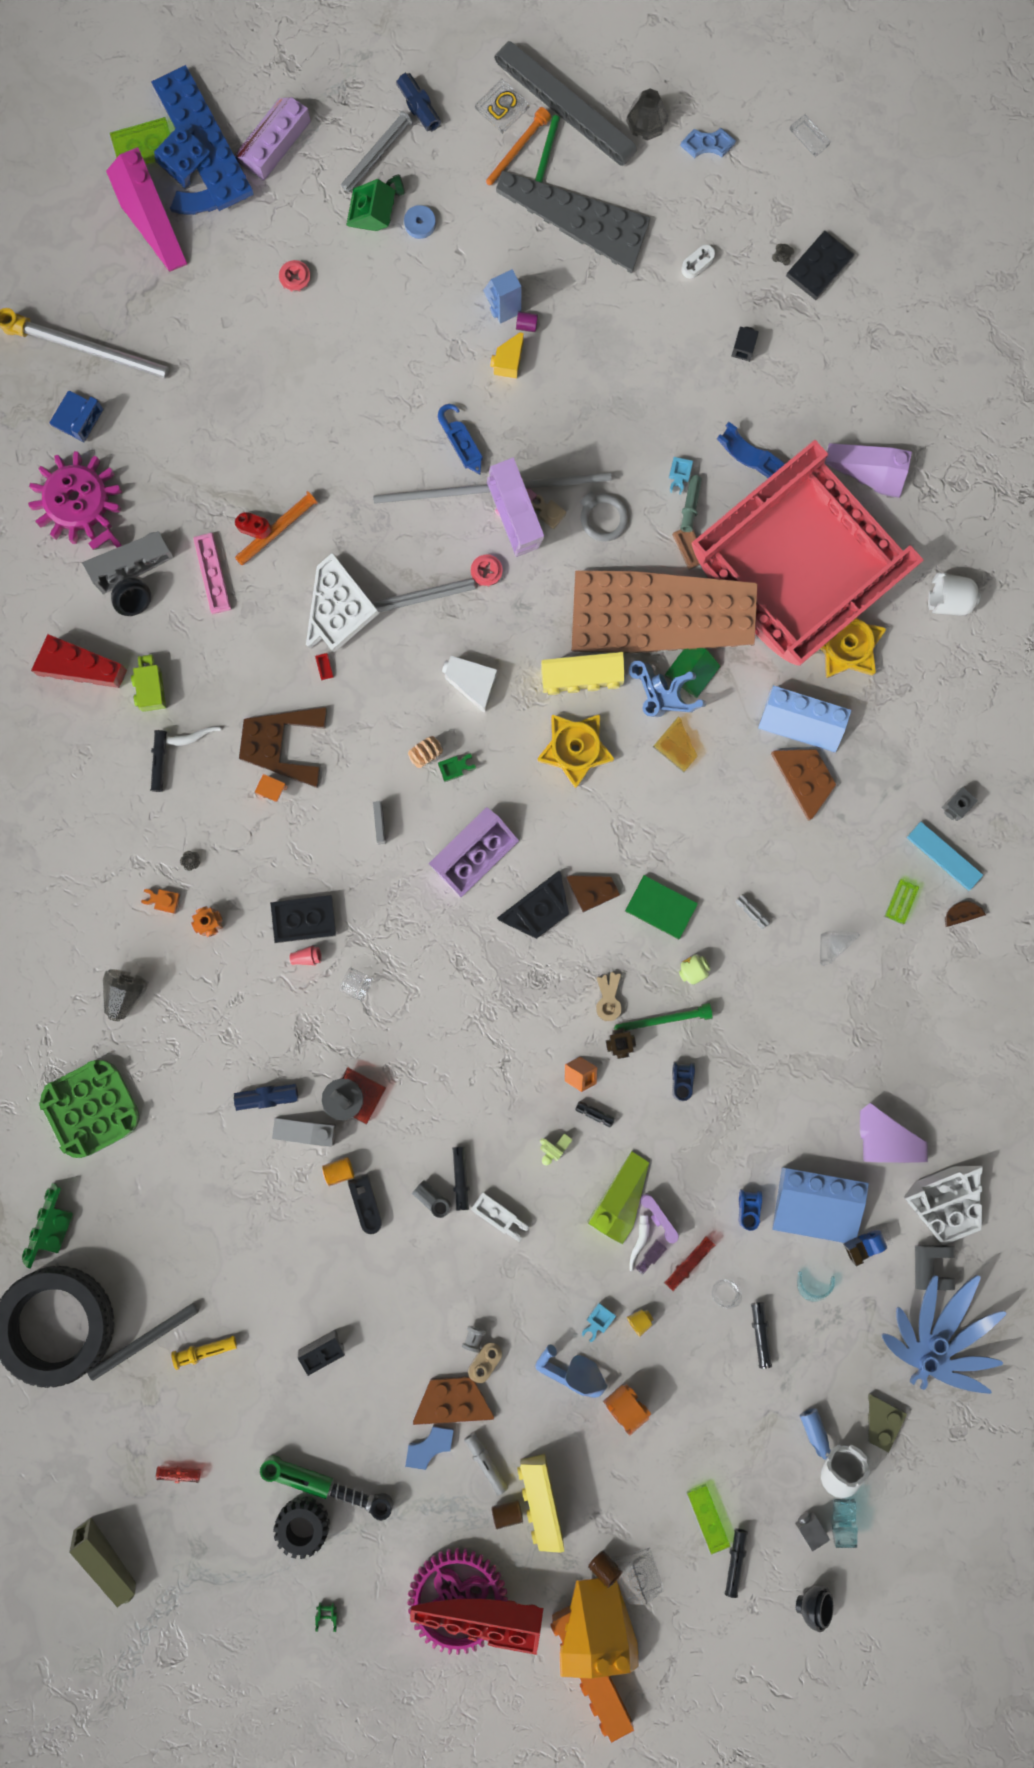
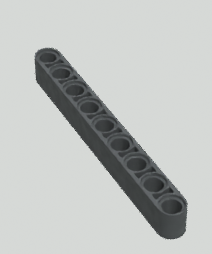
(565, 103)

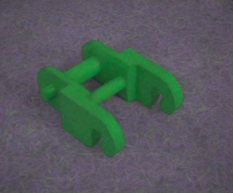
(333, 1616)

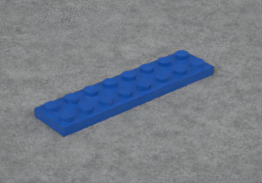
(187, 107)

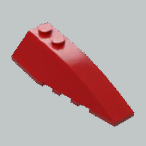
(497, 1621)

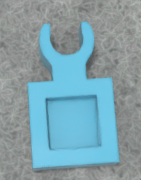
(680, 472)
(600, 1320)

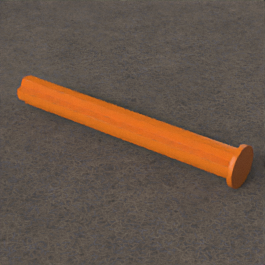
(277, 527)

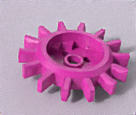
(93, 501)

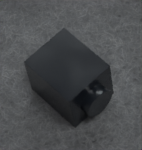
(745, 343)

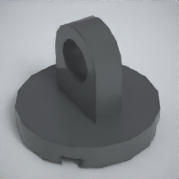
(342, 1099)

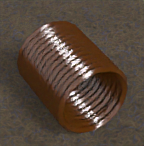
(507, 1514)
(605, 1569)

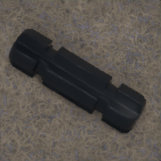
(595, 1114)

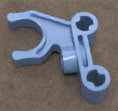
(658, 693)

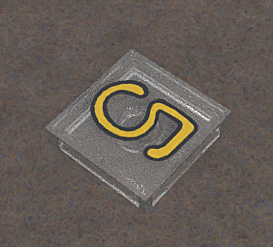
(502, 105)

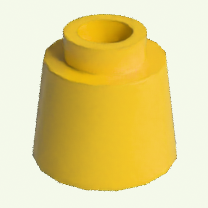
(640, 1321)

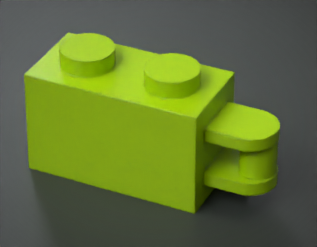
(148, 685)

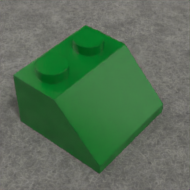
(371, 206)

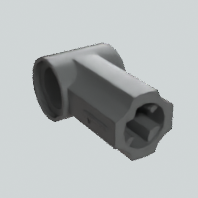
(430, 1197)

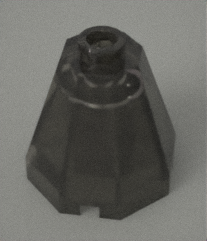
(647, 115)
(121, 993)

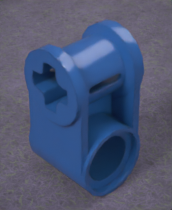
(749, 1207)

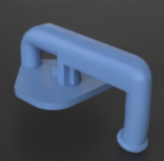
(581, 1377)

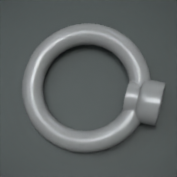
(589, 503)

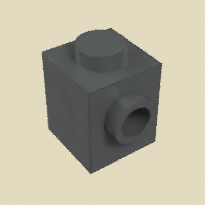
(959, 804)

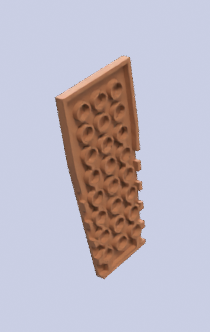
(660, 612)

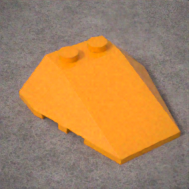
(598, 1633)

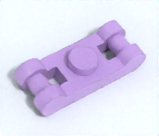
(659, 1218)

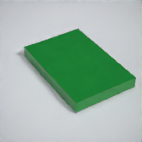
(661, 907)

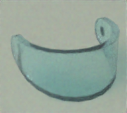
(808, 1296)

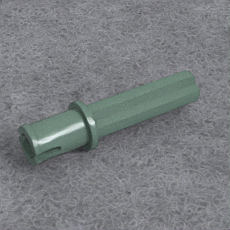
(689, 511)

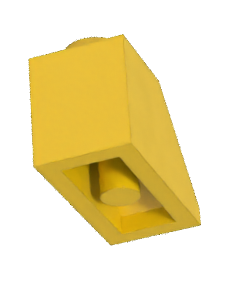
(508, 357)

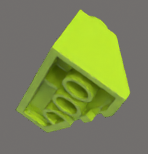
(619, 1205)

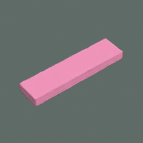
(212, 573)

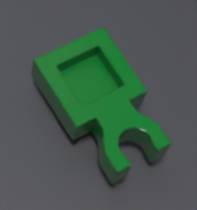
(452, 768)

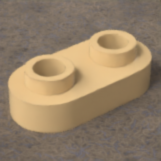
(483, 1361)

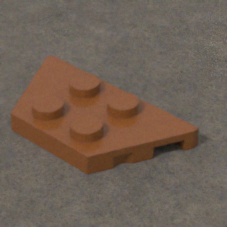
(806, 778)
(452, 1401)

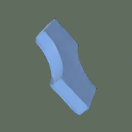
(699, 143)
(422, 1452)

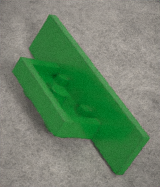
(50, 1227)

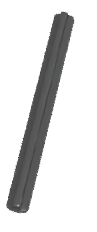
(143, 1341)

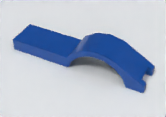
(748, 455)

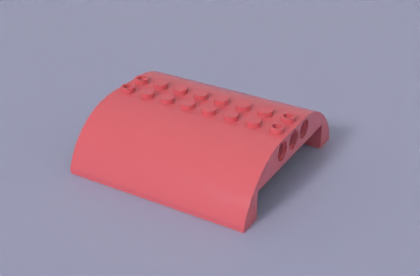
(810, 553)

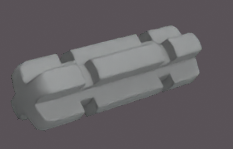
(752, 911)

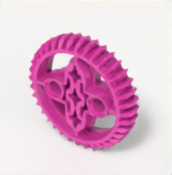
(455, 1590)

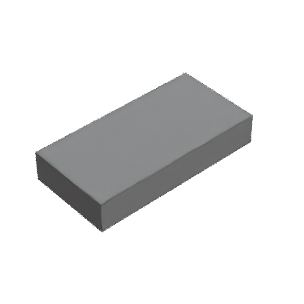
(379, 822)

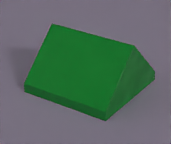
(695, 661)

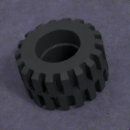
(293, 1543)

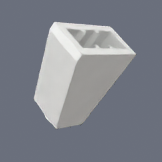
(471, 680)

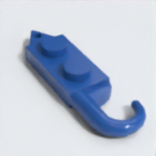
(461, 440)

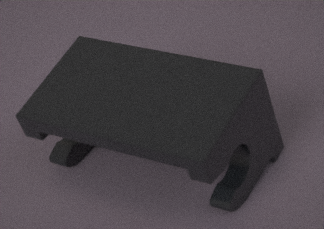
(321, 1353)

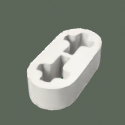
(700, 264)

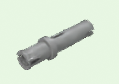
(481, 1455)

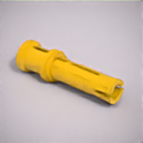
(194, 1354)

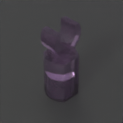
(651, 1256)

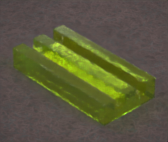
(908, 886)

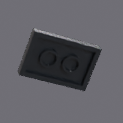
(820, 265)
(303, 919)

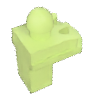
(554, 1152)

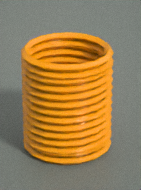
(338, 1171)

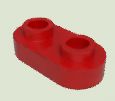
(248, 524)

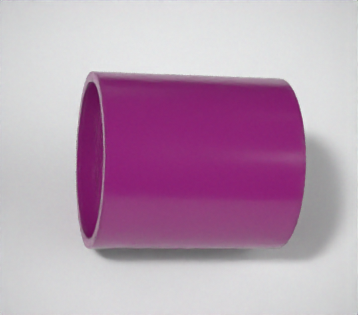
(526, 321)

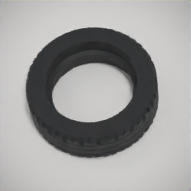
(100, 1318)

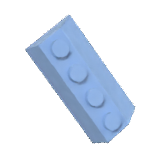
(804, 719)

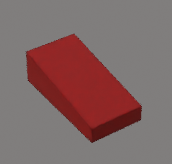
(324, 666)

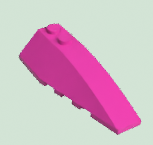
(143, 206)

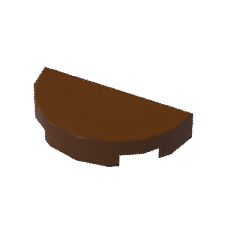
(963, 912)

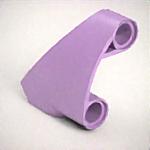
(887, 1140)

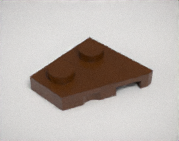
(592, 890)

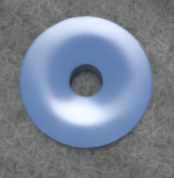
(419, 213)

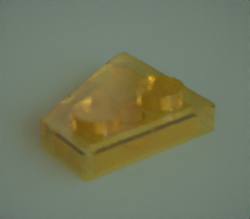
(676, 746)

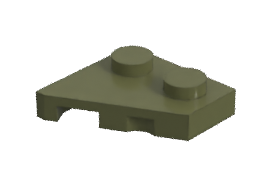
(883, 1423)

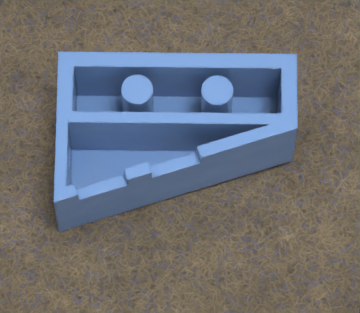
(504, 296)

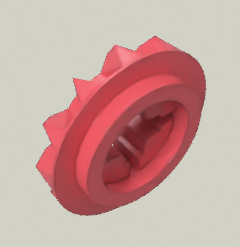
(294, 267)
(482, 562)

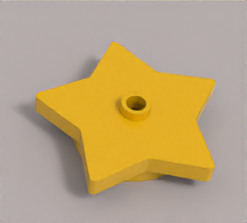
(857, 657)
(582, 734)

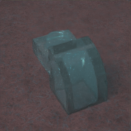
(844, 1523)

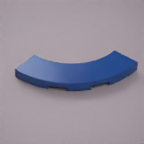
(192, 203)

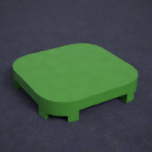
(89, 1108)

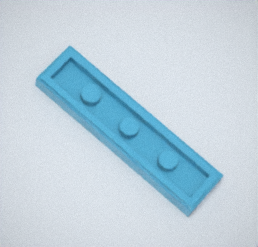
(944, 856)

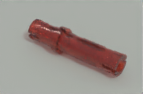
(684, 1269)

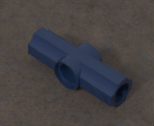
(418, 102)
(266, 1097)

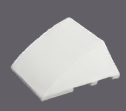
(949, 1202)

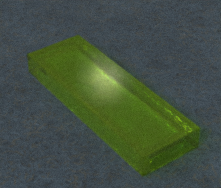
(708, 1519)

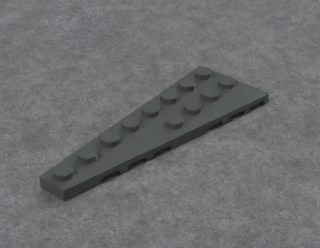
(590, 222)

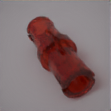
(178, 1474)

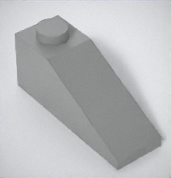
(304, 1132)

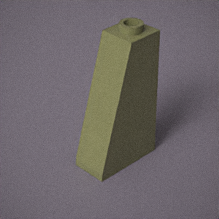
(102, 1563)

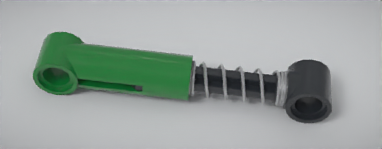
(323, 1486)

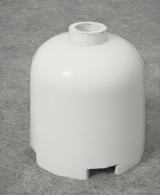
(953, 595)
(844, 1471)

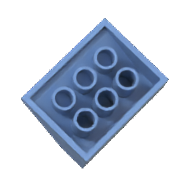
(819, 1205)

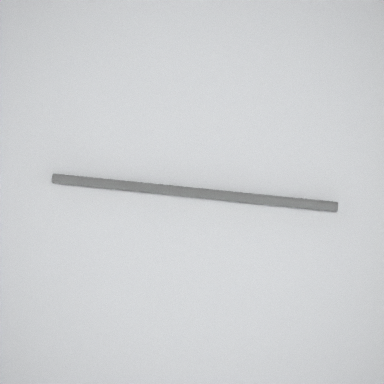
(485, 489)

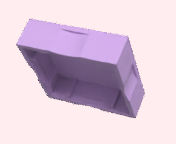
(514, 507)

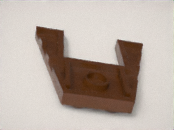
(264, 739)

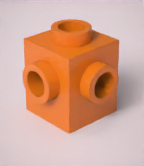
(213, 925)

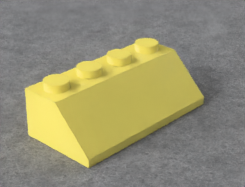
(582, 673)
(542, 1504)

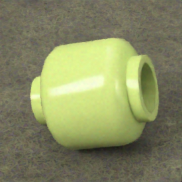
(694, 969)

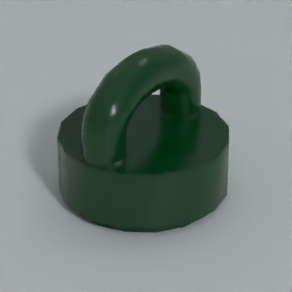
(397, 180)

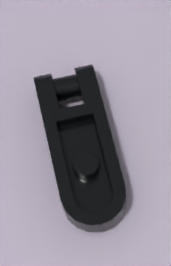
(365, 1205)

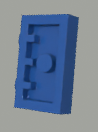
(181, 155)
(76, 415)

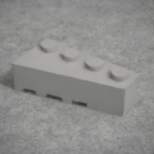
(127, 561)

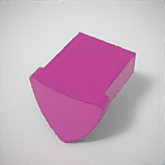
(102, 538)

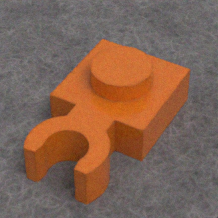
(164, 901)

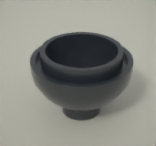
(130, 597)
(816, 1607)

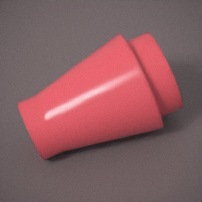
(306, 956)

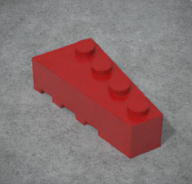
(70, 662)

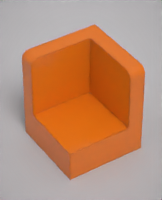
(270, 788)
(580, 1074)

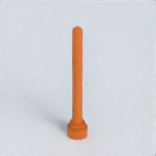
(541, 118)

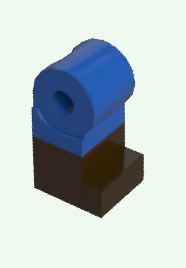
(865, 1246)

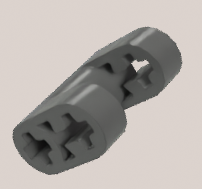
(925, 1266)

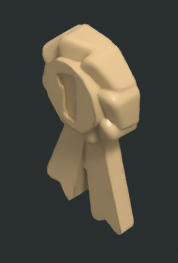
(608, 1007)

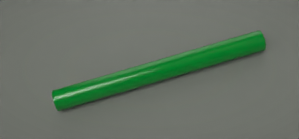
(547, 148)

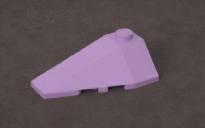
(877, 467)

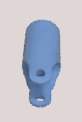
(815, 1432)

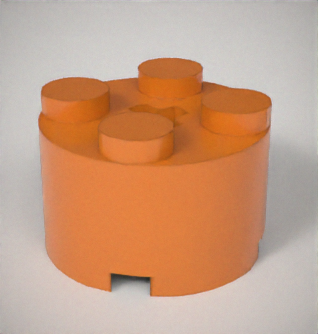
(626, 1409)

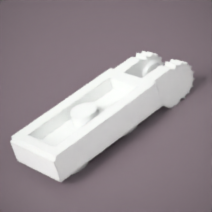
(498, 1215)

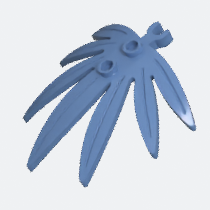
(933, 1351)

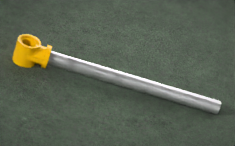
(22, 326)

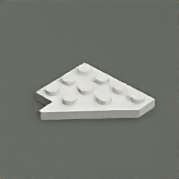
(337, 606)

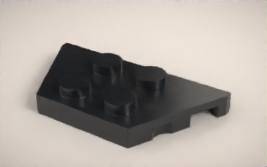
(538, 909)

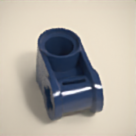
(683, 1079)

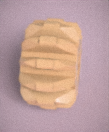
(425, 751)

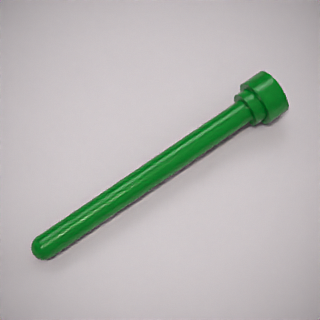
(703, 1011)

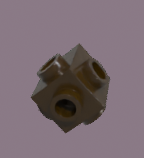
(626, 1037)

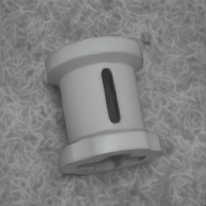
(468, 1345)

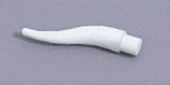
(188, 739)
(643, 1236)

